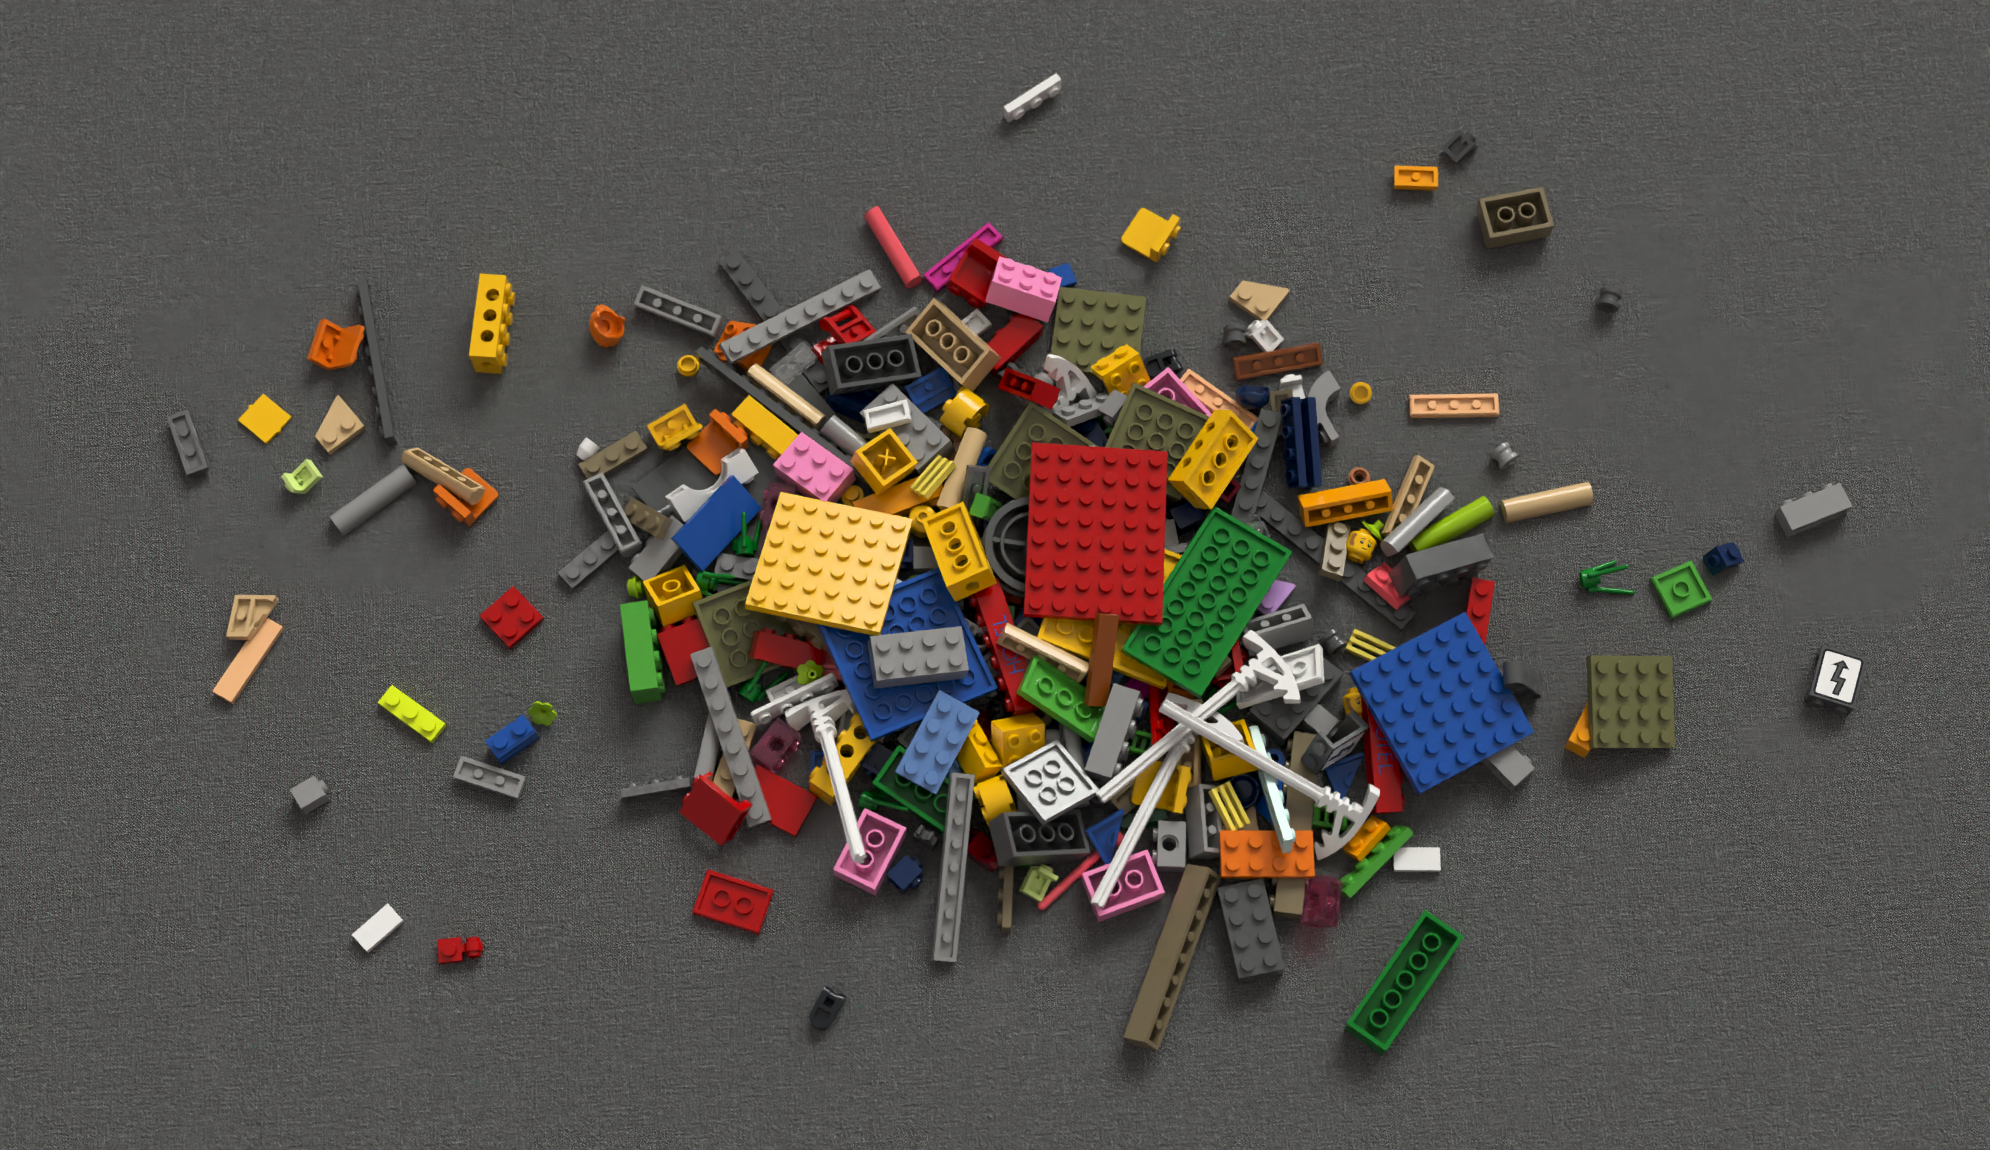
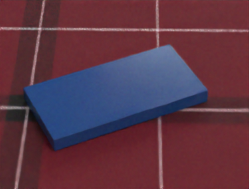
(715, 523)

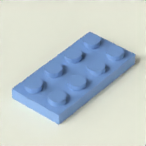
(937, 742)

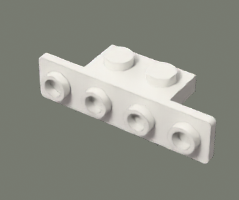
(791, 694)

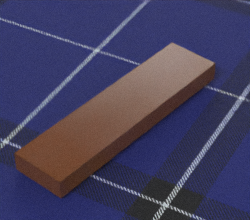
(1277, 361)
(1101, 659)

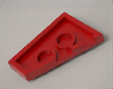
(1160, 723)

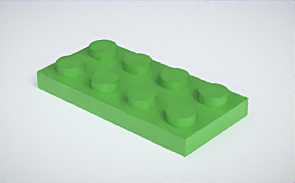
(1060, 698)

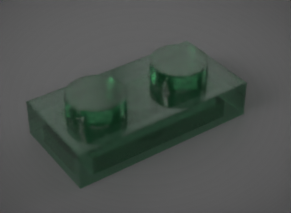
(1157, 815)

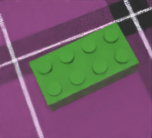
(641, 653)

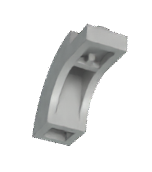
(1324, 391)

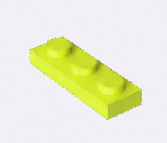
(412, 714)

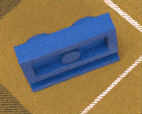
(931, 390)

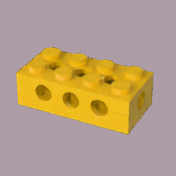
(491, 323)
(1213, 459)
(953, 527)
(846, 744)

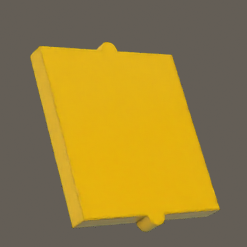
(265, 419)

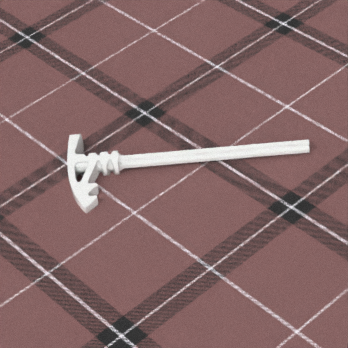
(1069, 384)
(1266, 657)
(823, 713)
(1153, 796)
(1322, 796)

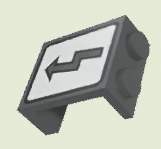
(1836, 680)
(1323, 753)

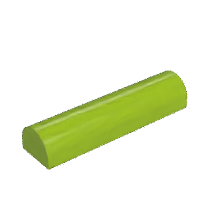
(1453, 525)

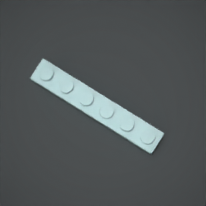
(1273, 796)

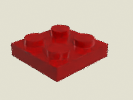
(511, 617)

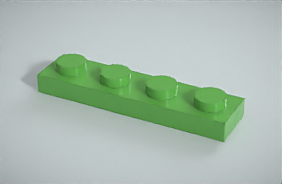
(1375, 860)

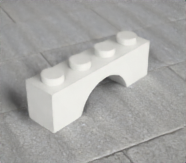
(687, 501)

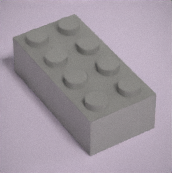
(920, 436)
(918, 657)
(1113, 734)

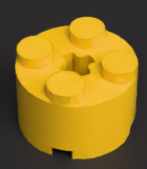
(963, 411)
(995, 797)

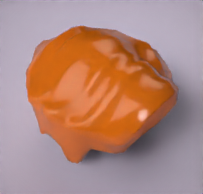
(606, 326)

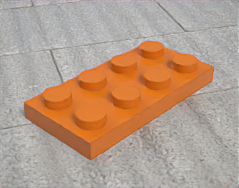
(1260, 855)

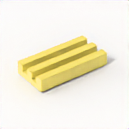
(931, 477)
(1370, 639)
(1231, 804)

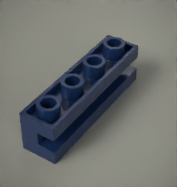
(1301, 443)

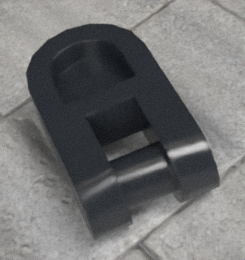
(1154, 364)
(822, 1015)

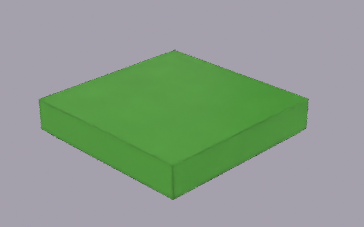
(1681, 589)

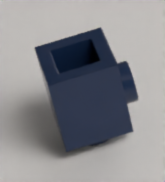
(1186, 517)
(906, 874)

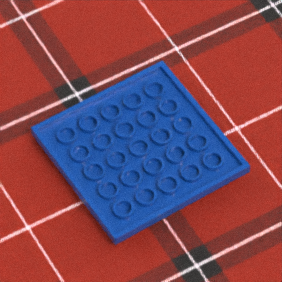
(914, 606)
(1441, 703)

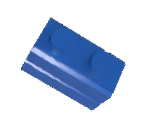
(512, 739)

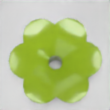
(1375, 528)
(804, 672)
(542, 713)

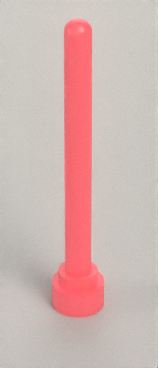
(1073, 876)

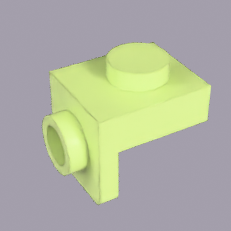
(302, 478)
(1037, 881)

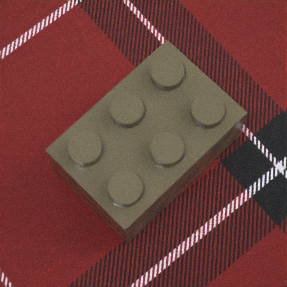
(1514, 217)

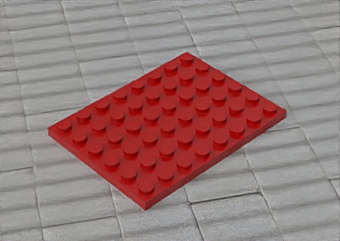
(1096, 533)

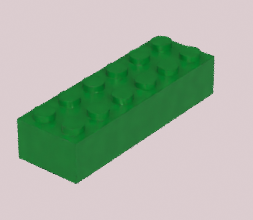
(1403, 982)

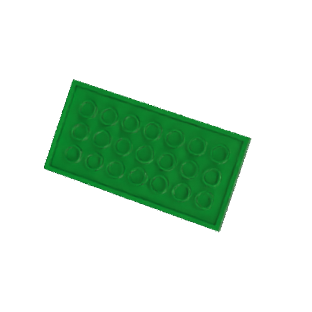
(1208, 602)

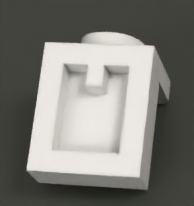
(1264, 335)
(1292, 382)

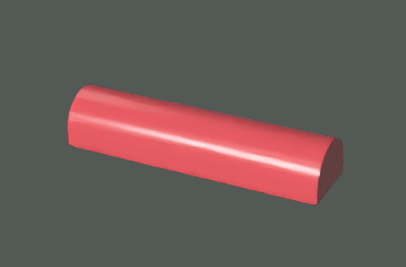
(893, 247)

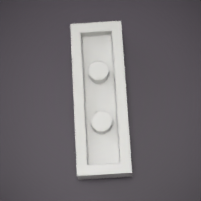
(1032, 98)

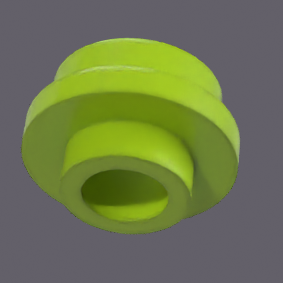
(635, 587)

